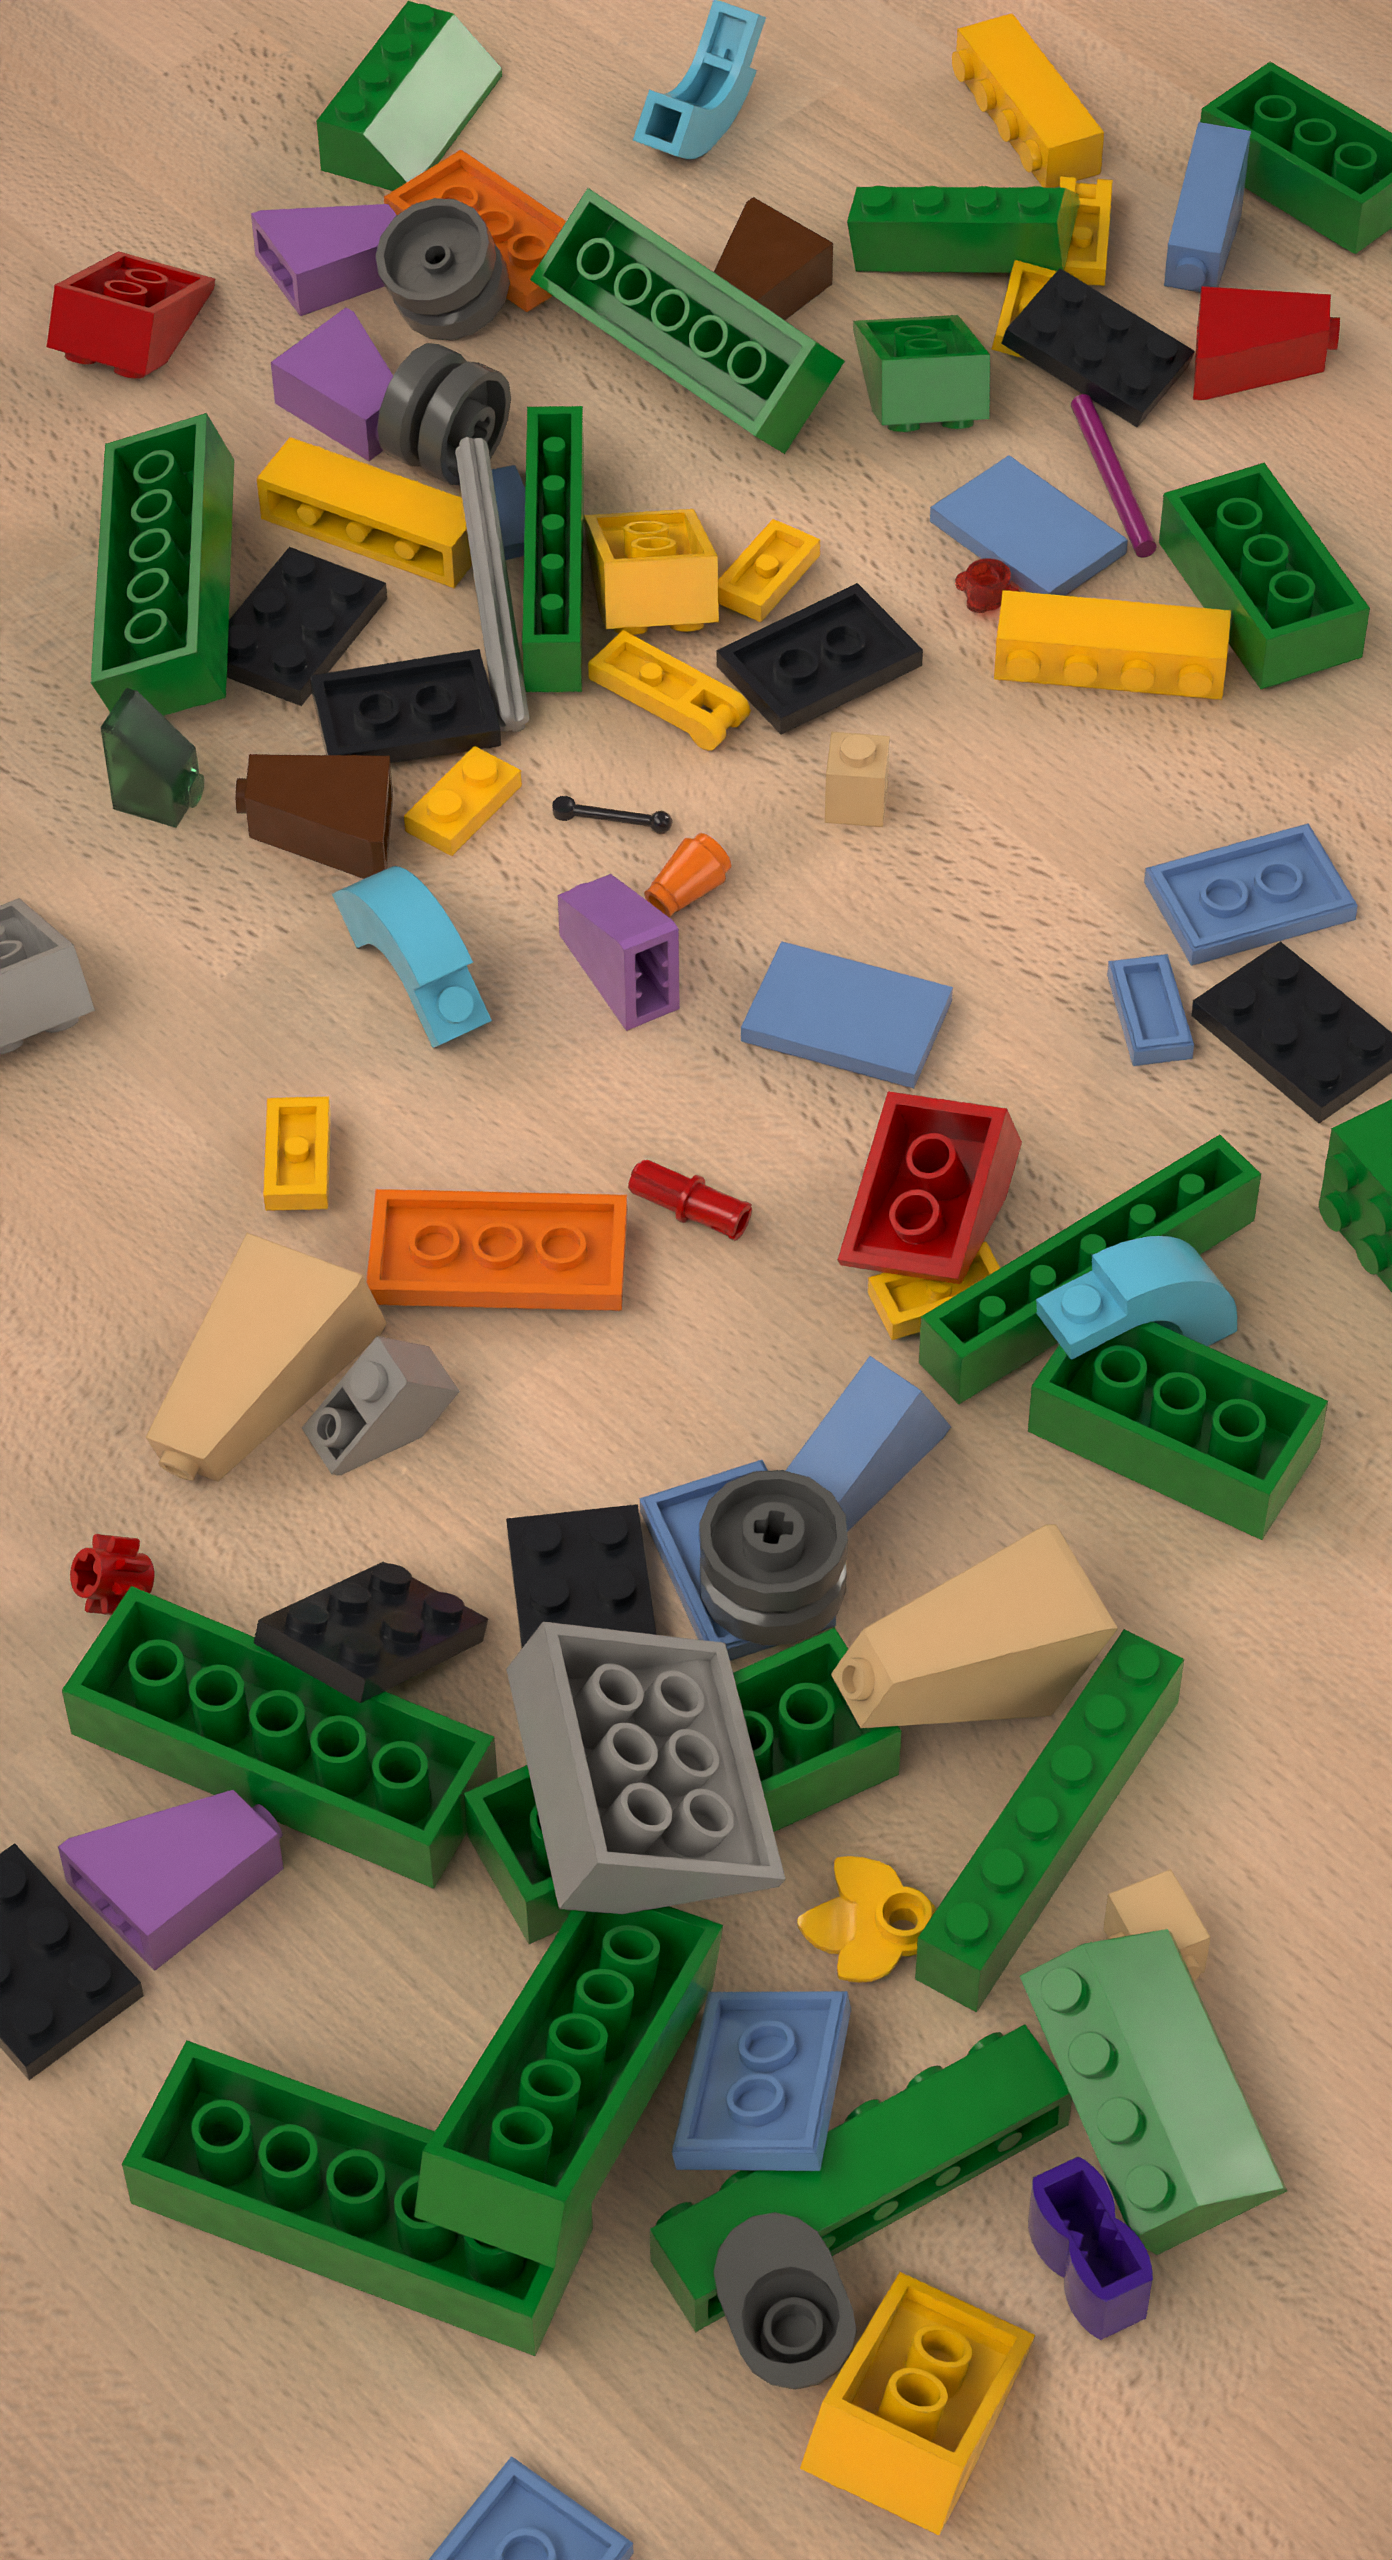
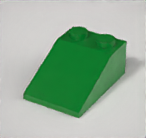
(924, 371)

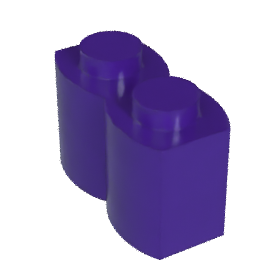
(1094, 2252)

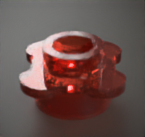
(984, 584)

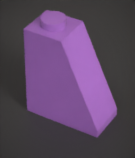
(321, 251)
(335, 383)
(623, 948)
(174, 1870)

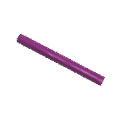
(1113, 476)

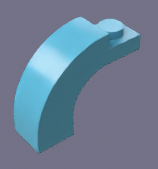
(712, 91)
(421, 944)
(1135, 1285)

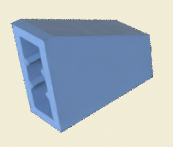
(1208, 208)
(870, 1439)

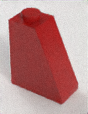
(1259, 338)

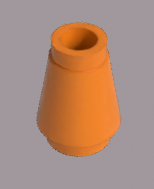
(689, 874)

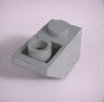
(380, 1404)

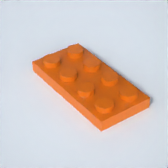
(516, 221)
(498, 1249)

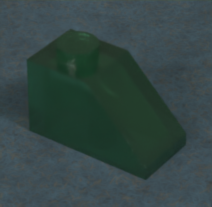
(149, 762)

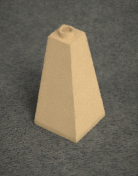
(260, 1354)
(983, 1644)

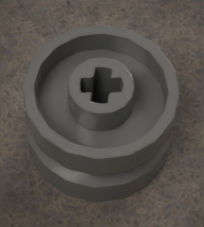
(442, 269)
(437, 403)
(773, 1557)

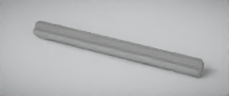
(492, 584)

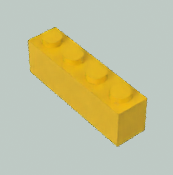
(1028, 101)
(366, 511)
(1112, 644)

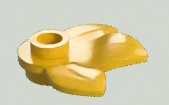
(862, 1917)

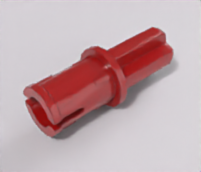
(690, 1199)

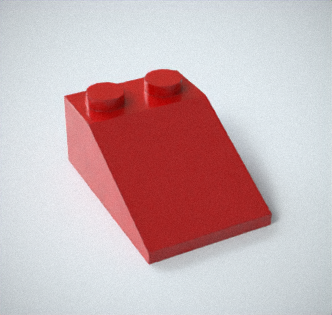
(125, 313)
(930, 1187)

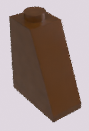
(776, 259)
(321, 808)

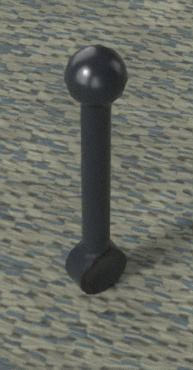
(565, 809)

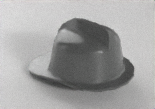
(784, 2301)

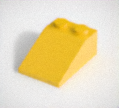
(653, 570)
(916, 2402)

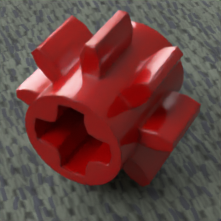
(108, 1572)

